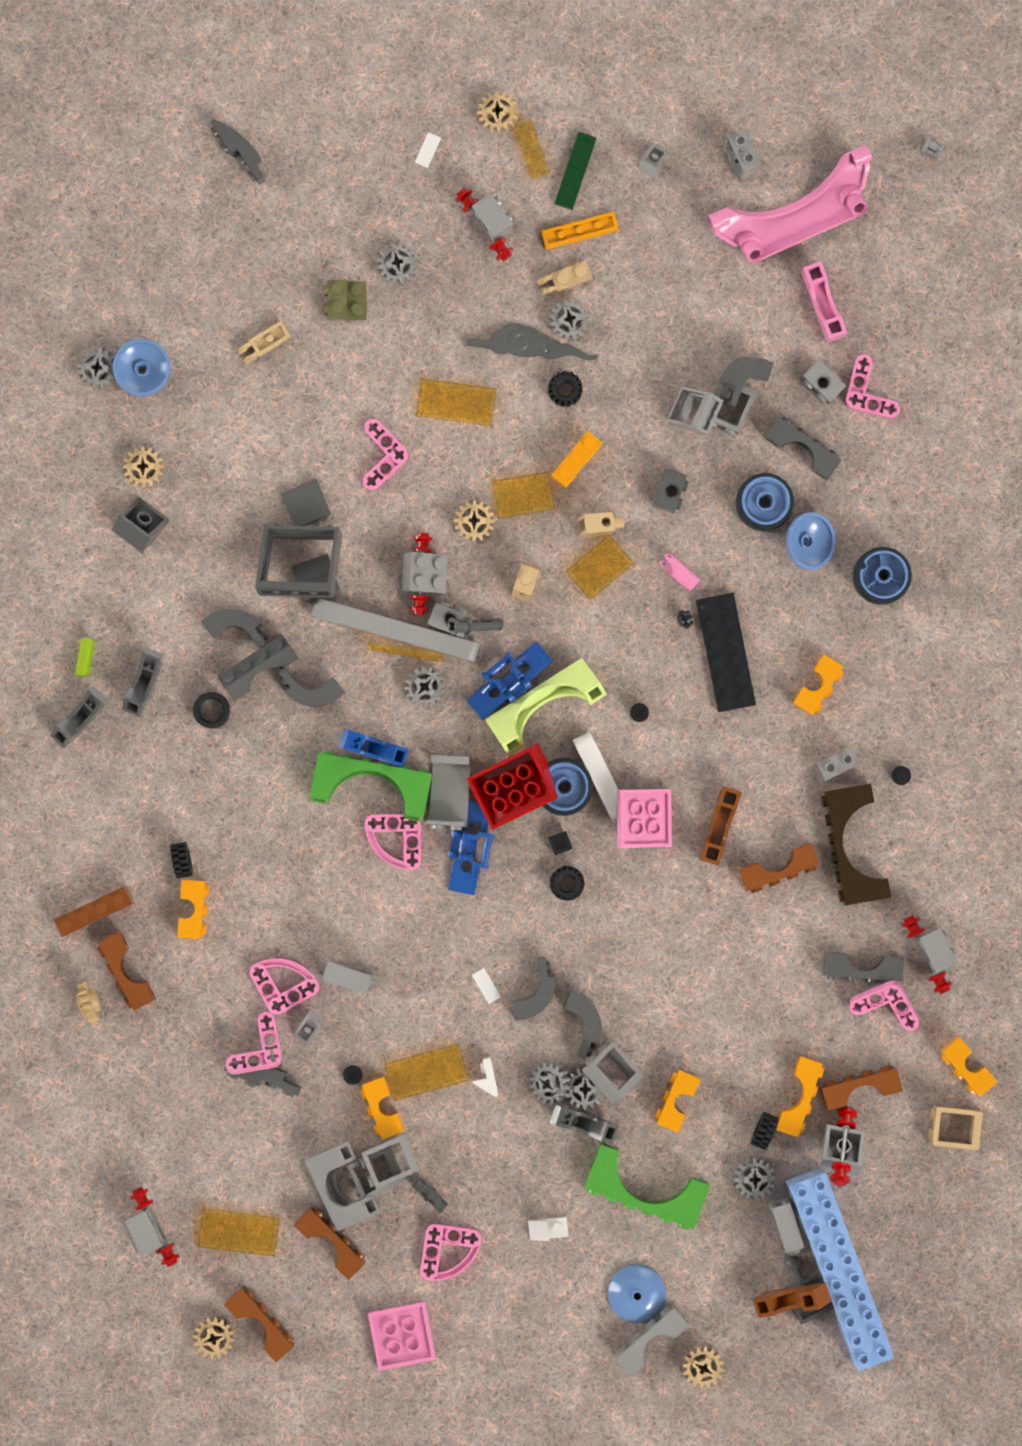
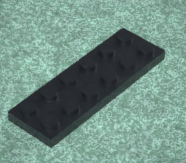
(725, 652)

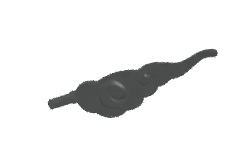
(526, 343)

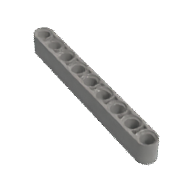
(395, 630)

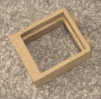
(975, 1128)

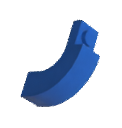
(373, 748)

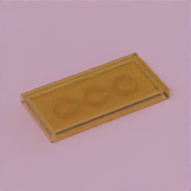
(456, 402)
(426, 1072)
(238, 1232)

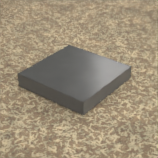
(306, 503)

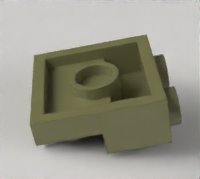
(346, 300)

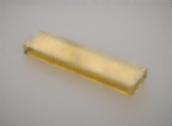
(395, 650)

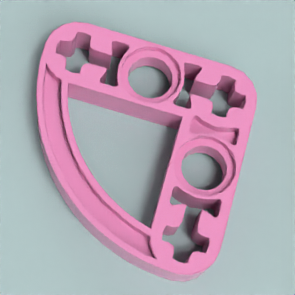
(407, 832)
(276, 995)
(443, 1238)

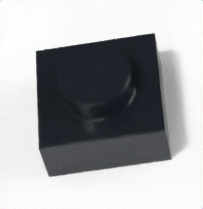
(560, 843)

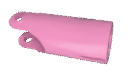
(679, 572)

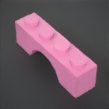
(827, 314)

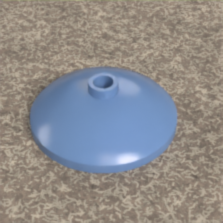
(141, 354)
(818, 541)
(633, 1280)

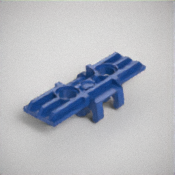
(513, 684)
(464, 848)

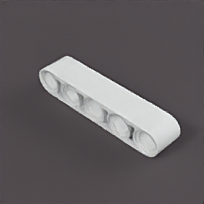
(599, 773)

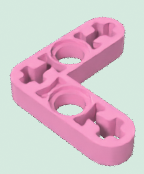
(860, 392)
(389, 458)
(886, 997)
(262, 1055)

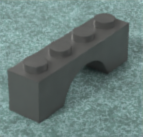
(823, 461)
(273, 654)
(838, 965)

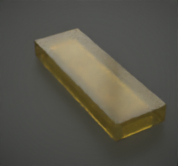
(531, 149)

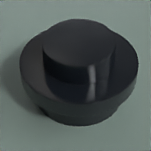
(685, 619)
(639, 712)
(901, 775)
(352, 1074)

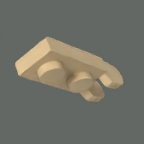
(566, 278)
(265, 341)

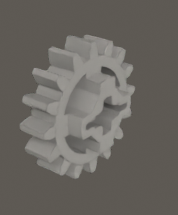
(405, 262)
(578, 317)
(96, 377)
(416, 697)
(550, 1083)
(576, 1089)
(763, 1178)

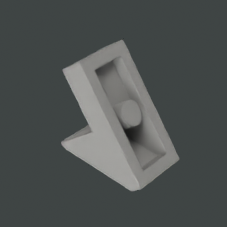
(653, 160)
(309, 1027)

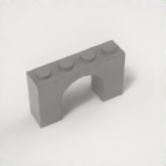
(341, 1209)

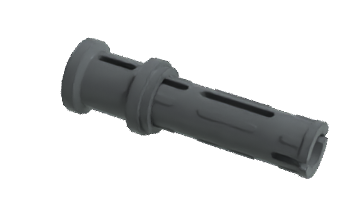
(469, 625)

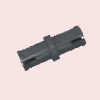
(430, 1195)

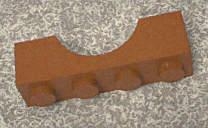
(720, 825)
(801, 859)
(94, 911)
(136, 992)
(837, 1093)
(313, 1224)
(807, 1297)
(244, 1305)

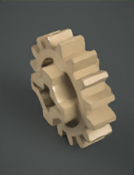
(505, 112)
(152, 467)
(465, 521)
(88, 1002)
(211, 1329)
(708, 1356)

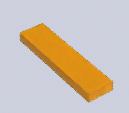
(579, 230)

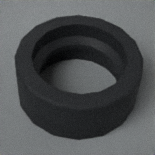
(197, 713)

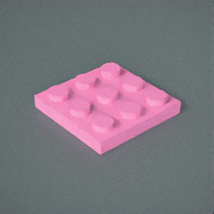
(644, 818)
(401, 1335)

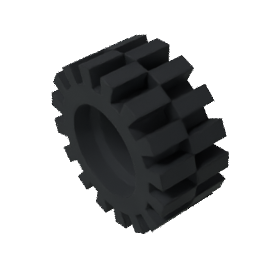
(565, 400)
(181, 860)
(555, 883)
(764, 1130)

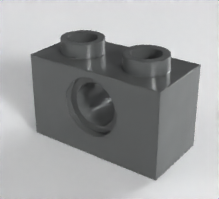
(664, 501)

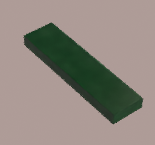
(575, 171)

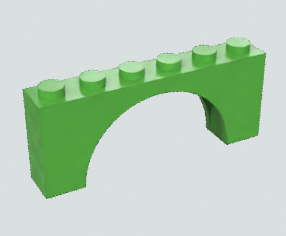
(334, 770)
(681, 1208)

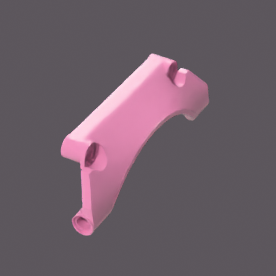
(825, 207)

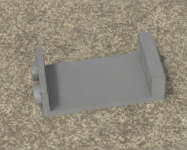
(449, 792)

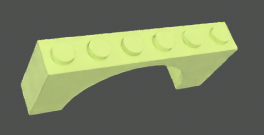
(572, 681)

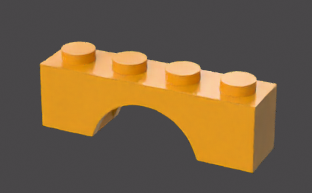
(792, 1119)

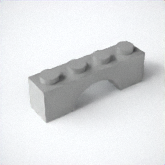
(669, 1323)

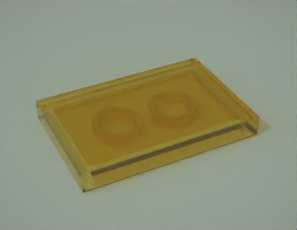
(523, 495)
(599, 567)

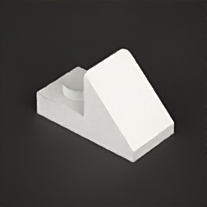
(489, 1082)
(548, 1228)

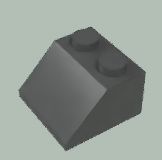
(140, 524)
(313, 571)

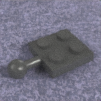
(793, 1263)

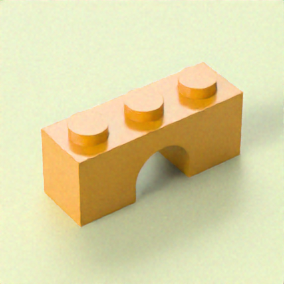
(576, 460)
(828, 671)
(195, 892)
(956, 1054)
(668, 1115)
(386, 1124)

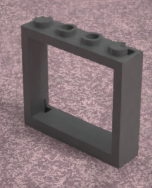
(297, 589)

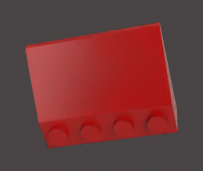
(513, 786)

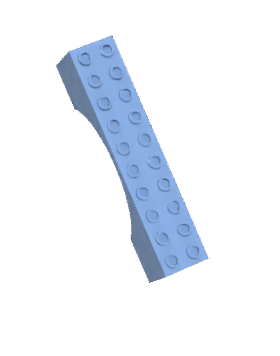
(840, 1269)

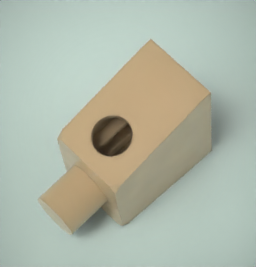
(592, 525)
(525, 582)

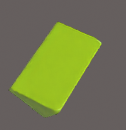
(85, 657)

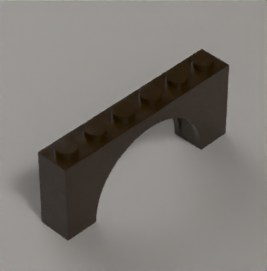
(840, 807)

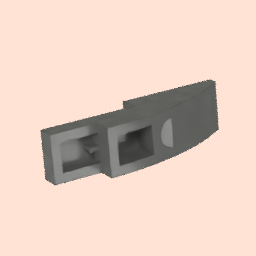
(236, 144)
(272, 1076)

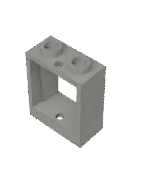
(740, 148)
(705, 415)
(731, 429)
(348, 977)
(602, 1082)
(407, 1153)
(393, 1163)
(786, 1226)

